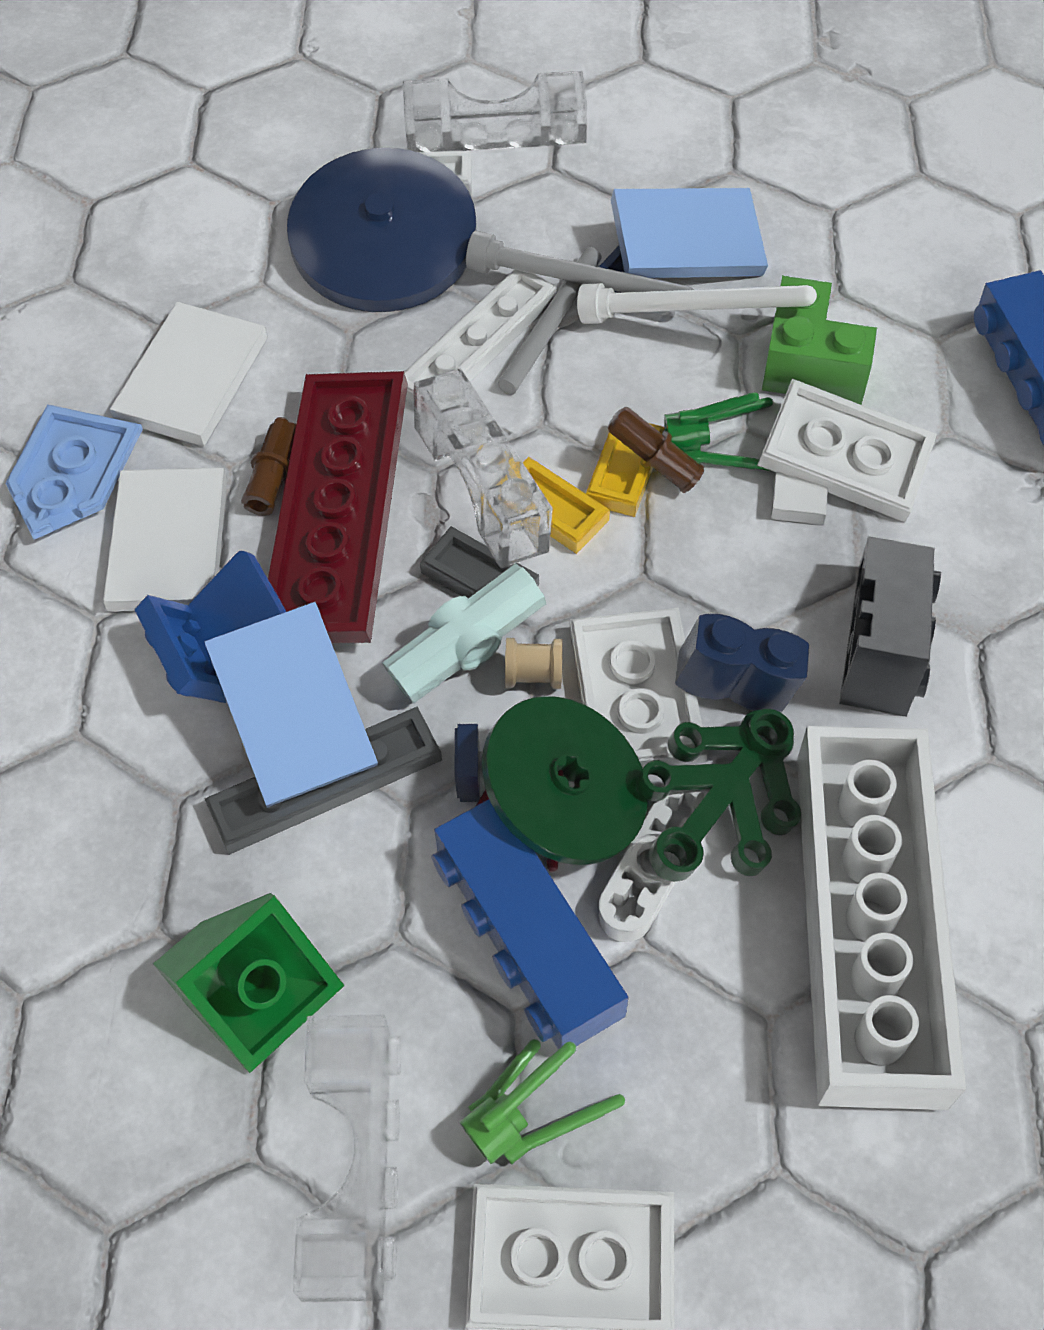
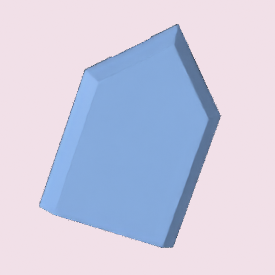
(69, 467)

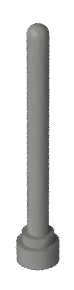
(488, 253)

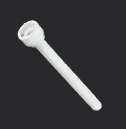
(598, 303)

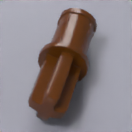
(655, 449)
(269, 468)

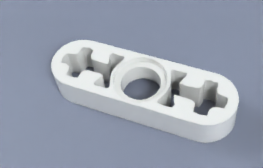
(619, 889)

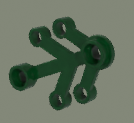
(728, 786)

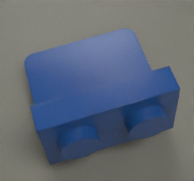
(177, 631)

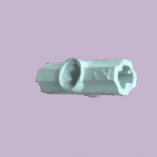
(464, 633)

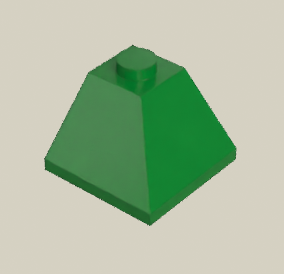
(250, 977)

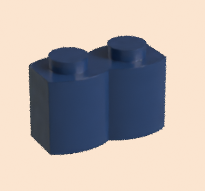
(740, 663)

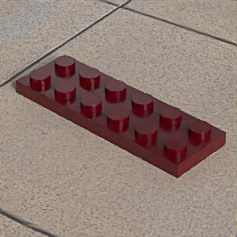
(339, 499)

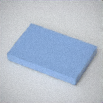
(688, 232)
(291, 704)

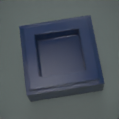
(467, 762)

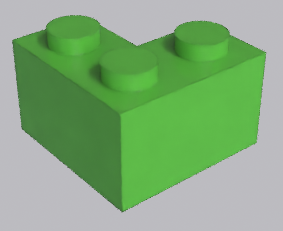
(818, 350)

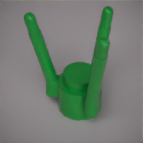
(692, 431)

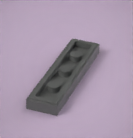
(400, 746)

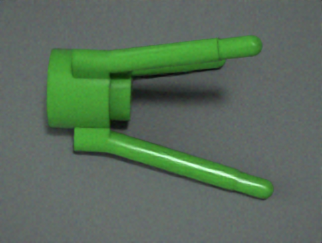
(496, 1121)

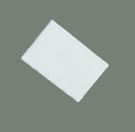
(190, 373)
(848, 450)
(165, 535)
(629, 677)
(570, 1259)

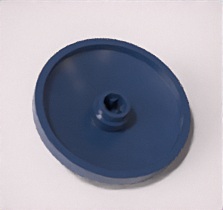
(381, 229)

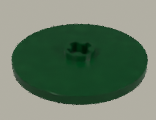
(538, 805)

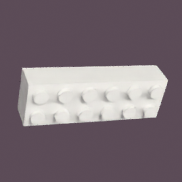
(877, 921)

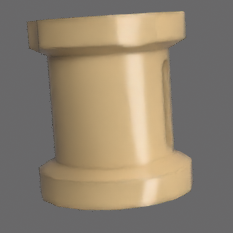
(533, 663)

